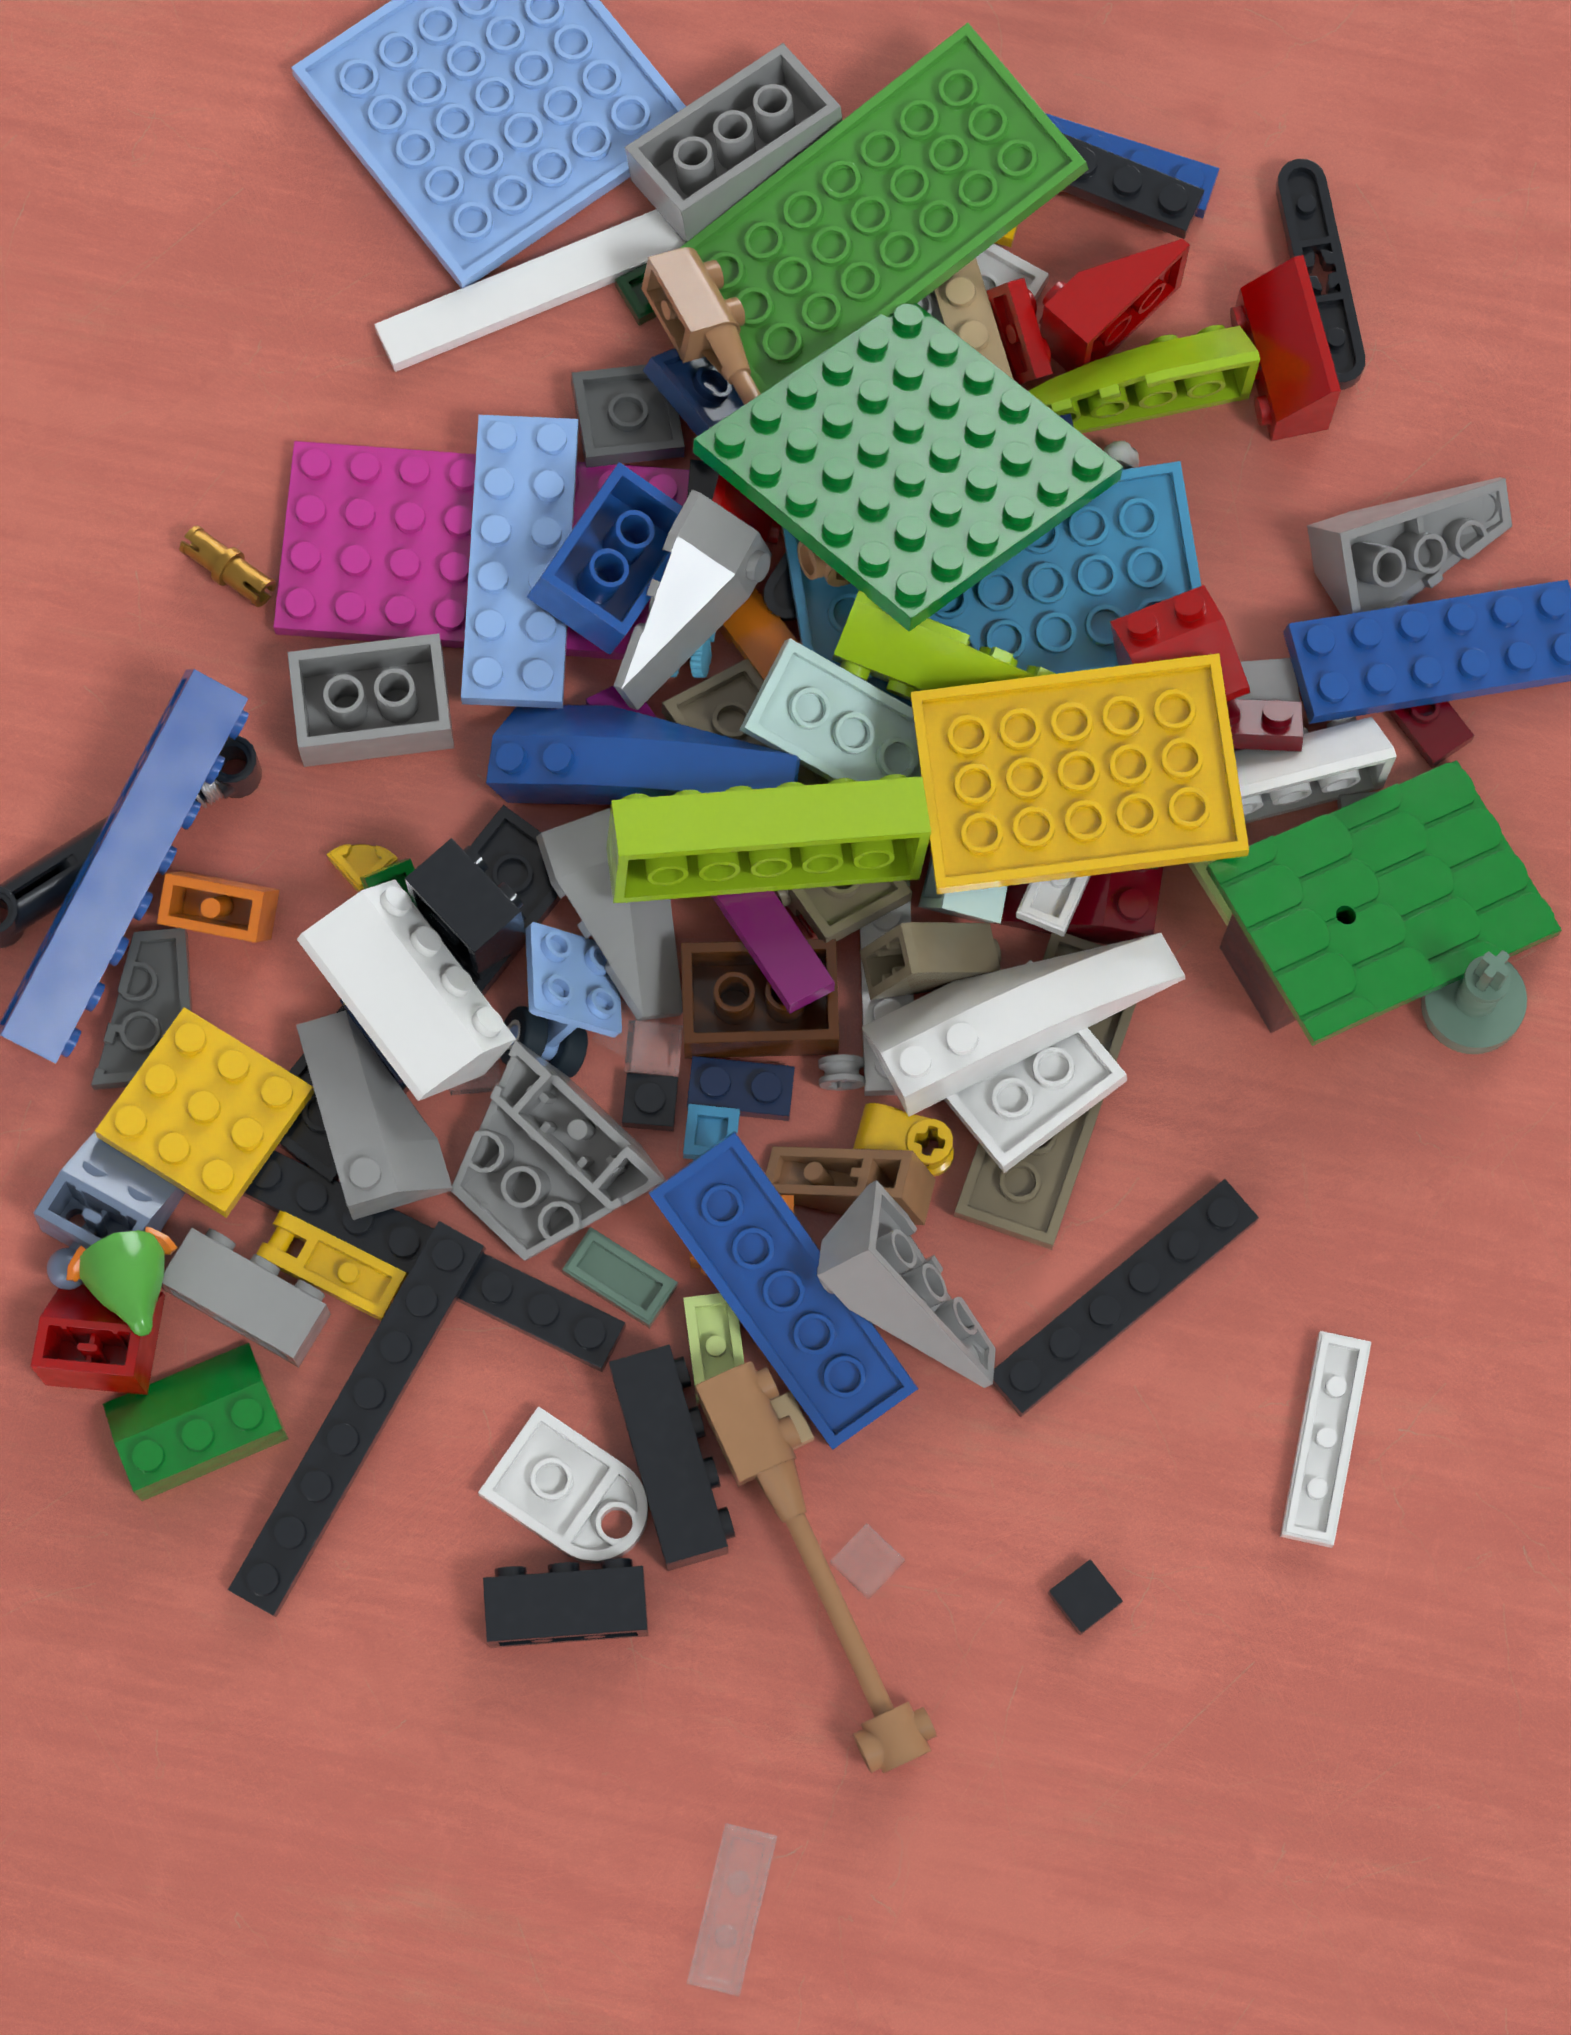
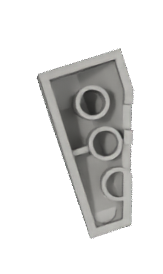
(705, 581)
(631, 935)
(373, 1129)
(888, 1281)

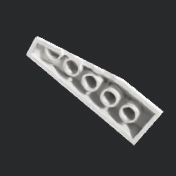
(1011, 1014)

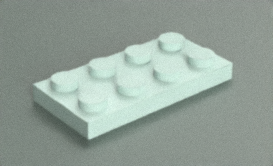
(832, 719)

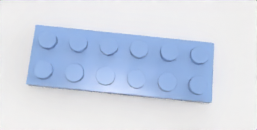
(517, 527)

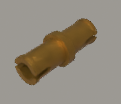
(227, 566)

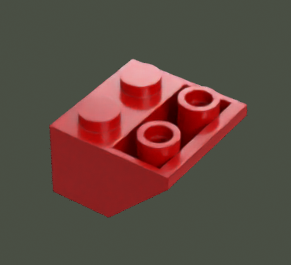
(92, 1347)

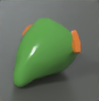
(125, 1274)

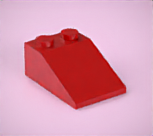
(1109, 302)

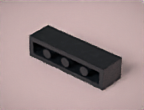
(669, 1457)

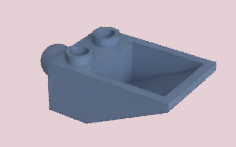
(111, 1196)

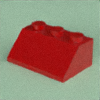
(1295, 366)

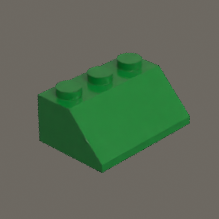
(194, 1422)

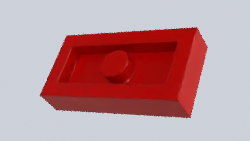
(1020, 334)

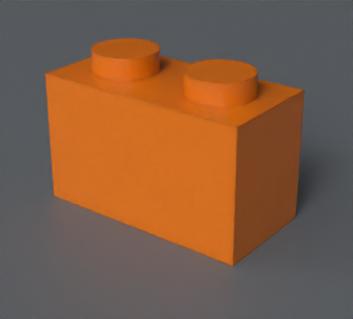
(218, 906)

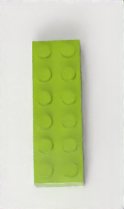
(767, 838)

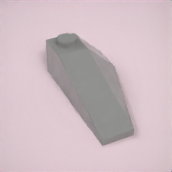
(1400, 547)

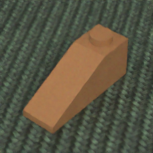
(836, 1177)

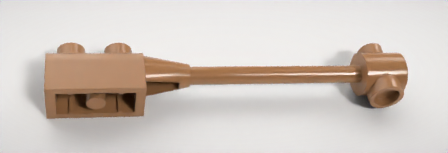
(705, 325)
(761, 1449)

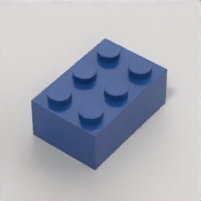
(609, 560)

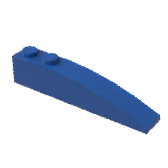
(613, 752)

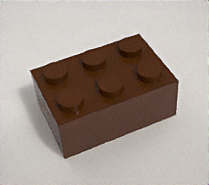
(738, 1013)

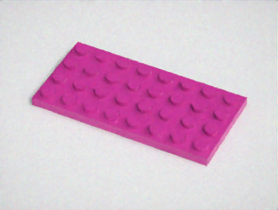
(386, 539)

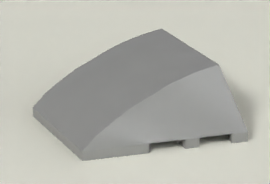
(548, 1159)

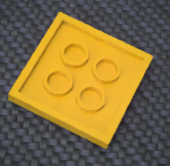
(204, 1112)

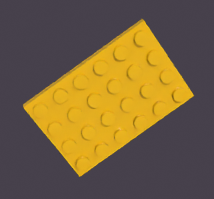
(1079, 774)

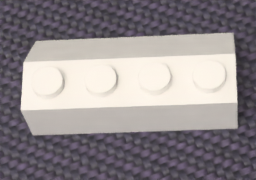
(1333, 761)
(407, 990)

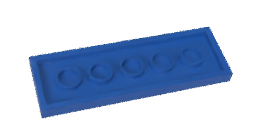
(1432, 651)
(770, 1280)

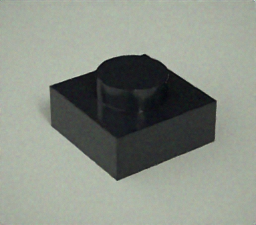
(650, 1102)

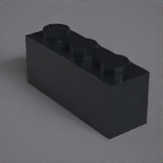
(565, 1604)

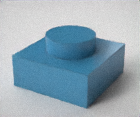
(707, 1127)

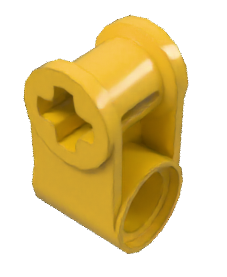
(891, 1129)

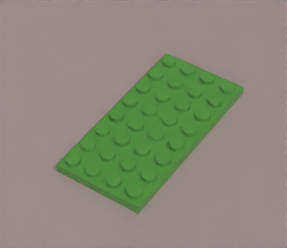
(886, 205)

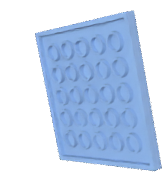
(488, 115)

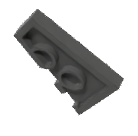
(149, 999)

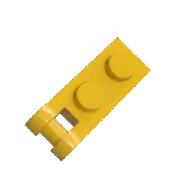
(333, 1266)

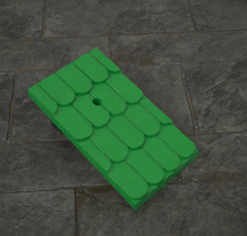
(1376, 905)

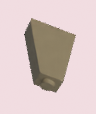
(927, 957)

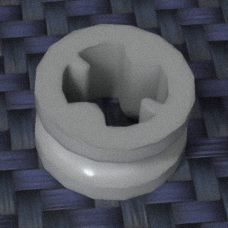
(841, 1072)

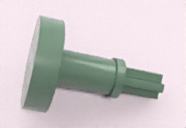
(1479, 1009)

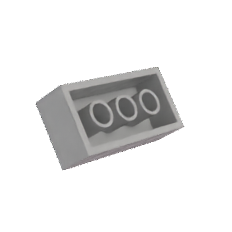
(730, 140)

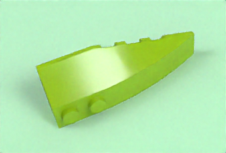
(1156, 379)
(919, 658)

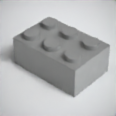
(370, 700)

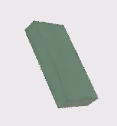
(620, 1277)

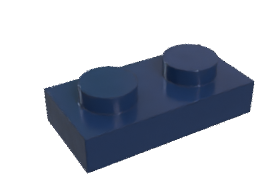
(752, 1087)

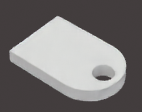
(565, 1488)

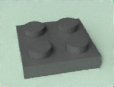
(624, 417)

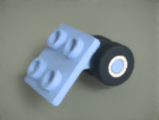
(565, 998)

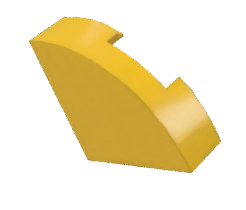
(360, 860)

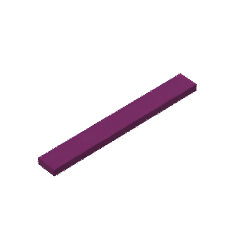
(762, 925)

